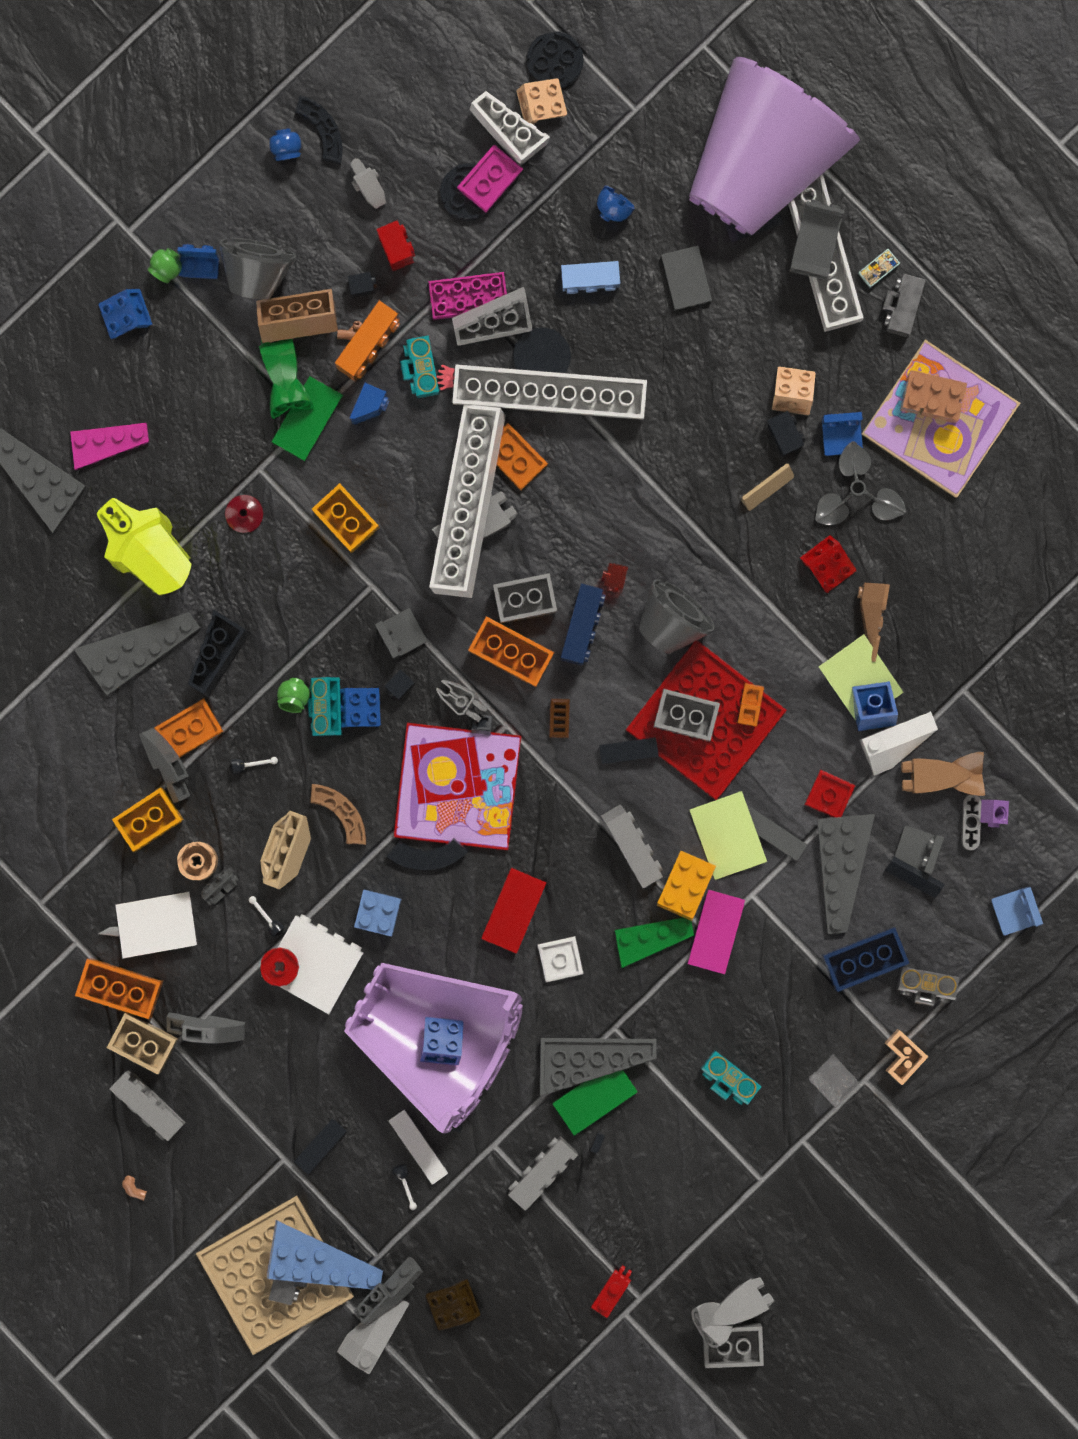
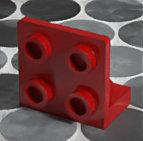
(828, 563)

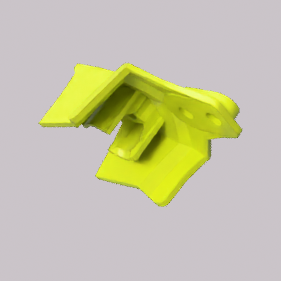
(144, 547)

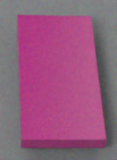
(463, 294)
(716, 931)

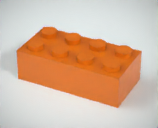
(367, 341)
(511, 651)
(119, 988)

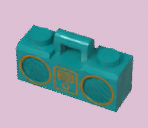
(421, 357)
(325, 706)
(724, 1071)

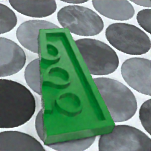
(644, 940)

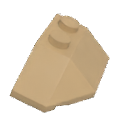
(285, 850)

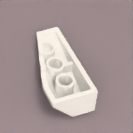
(894, 744)

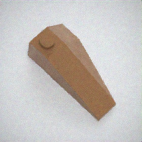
(873, 603)

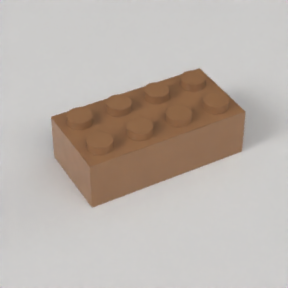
(296, 316)

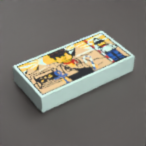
(879, 268)

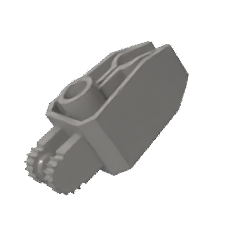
(367, 183)
(461, 699)

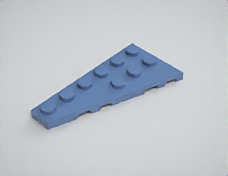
(309, 1260)

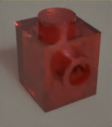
(614, 577)

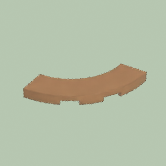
(343, 809)

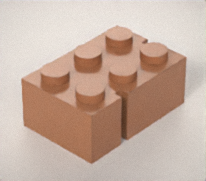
(935, 395)

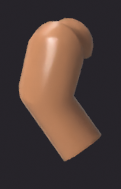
(348, 334)
(131, 1190)

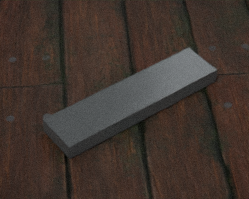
(777, 836)

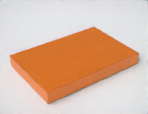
(518, 458)
(190, 728)

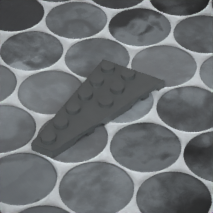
(40, 481)
(127, 654)
(842, 856)
(579, 1060)

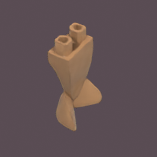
(936, 775)

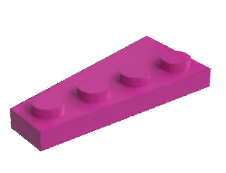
(100, 443)

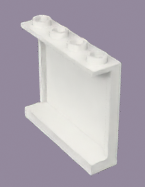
(323, 962)

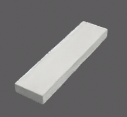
(418, 1146)

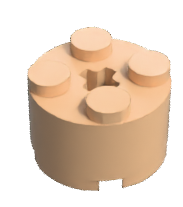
(186, 863)

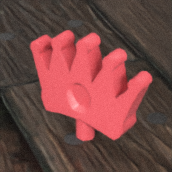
(447, 377)

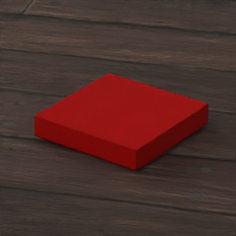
(829, 794)

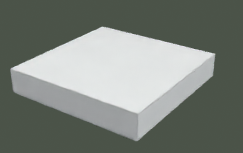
(560, 959)

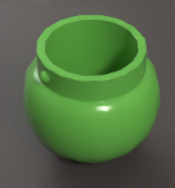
(165, 265)
(293, 695)

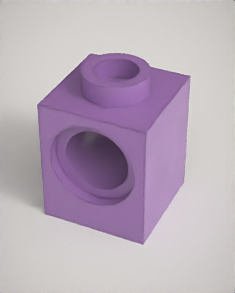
(994, 812)

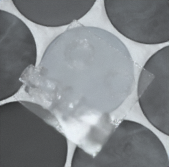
(833, 1081)

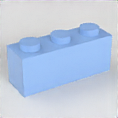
(590, 277)

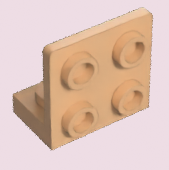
(541, 100)
(794, 391)

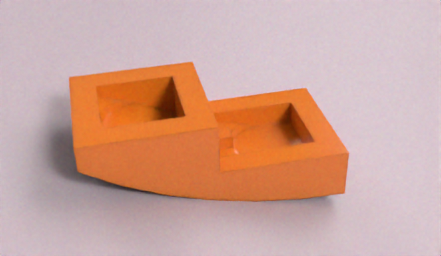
(750, 704)

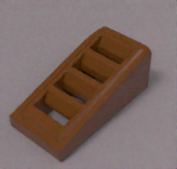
(554, 710)

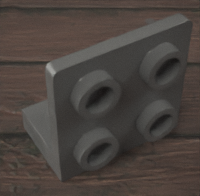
(401, 633)
(919, 849)

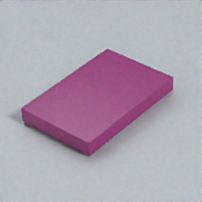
(490, 178)

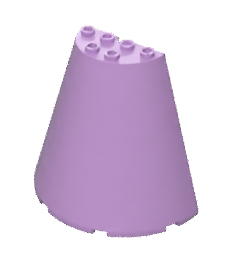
(765, 146)
(391, 1033)

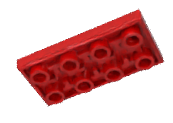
(513, 910)

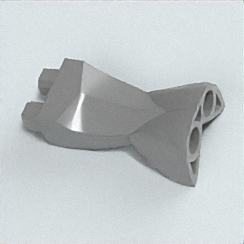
(496, 517)
(717, 1319)

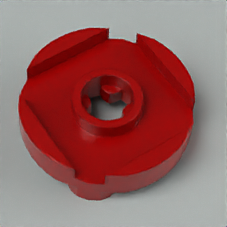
(268, 966)

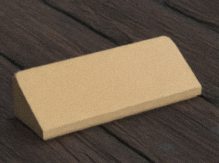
(767, 487)

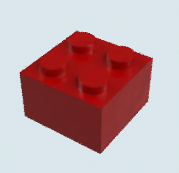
(395, 246)

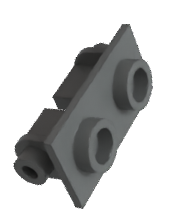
(225, 880)

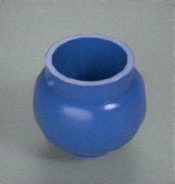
(285, 144)

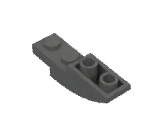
(166, 759)
(211, 1030)
(390, 1293)

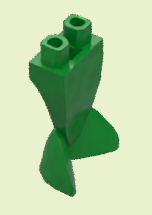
(282, 368)

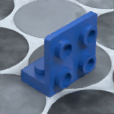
(199, 262)
(125, 312)
(840, 431)
(360, 707)
(442, 1041)

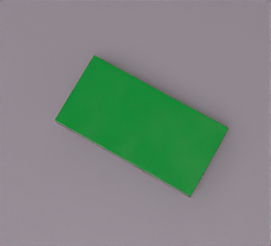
(304, 426)
(593, 1100)

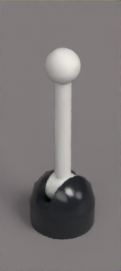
(239, 766)
(274, 927)
(401, 1172)

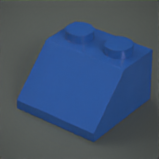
(369, 404)
(874, 706)

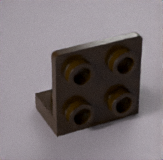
(453, 1305)

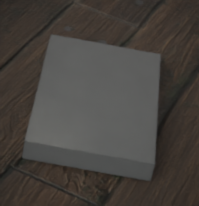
(686, 278)

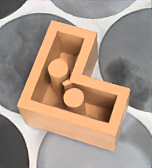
(908, 1059)

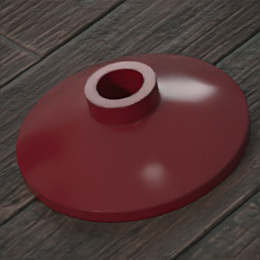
(251, 520)

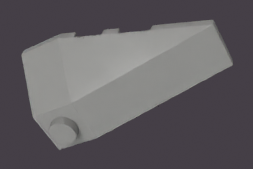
(366, 1342)

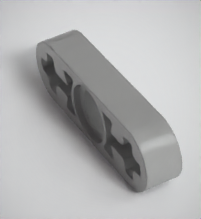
(964, 836)

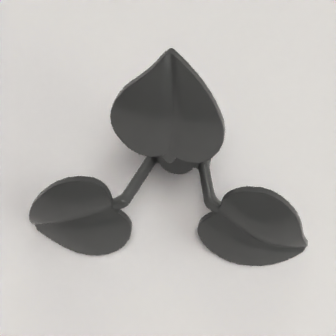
(856, 461)

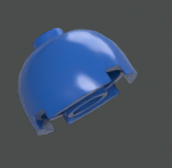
(613, 205)

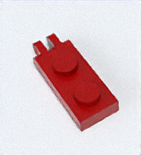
(612, 1292)

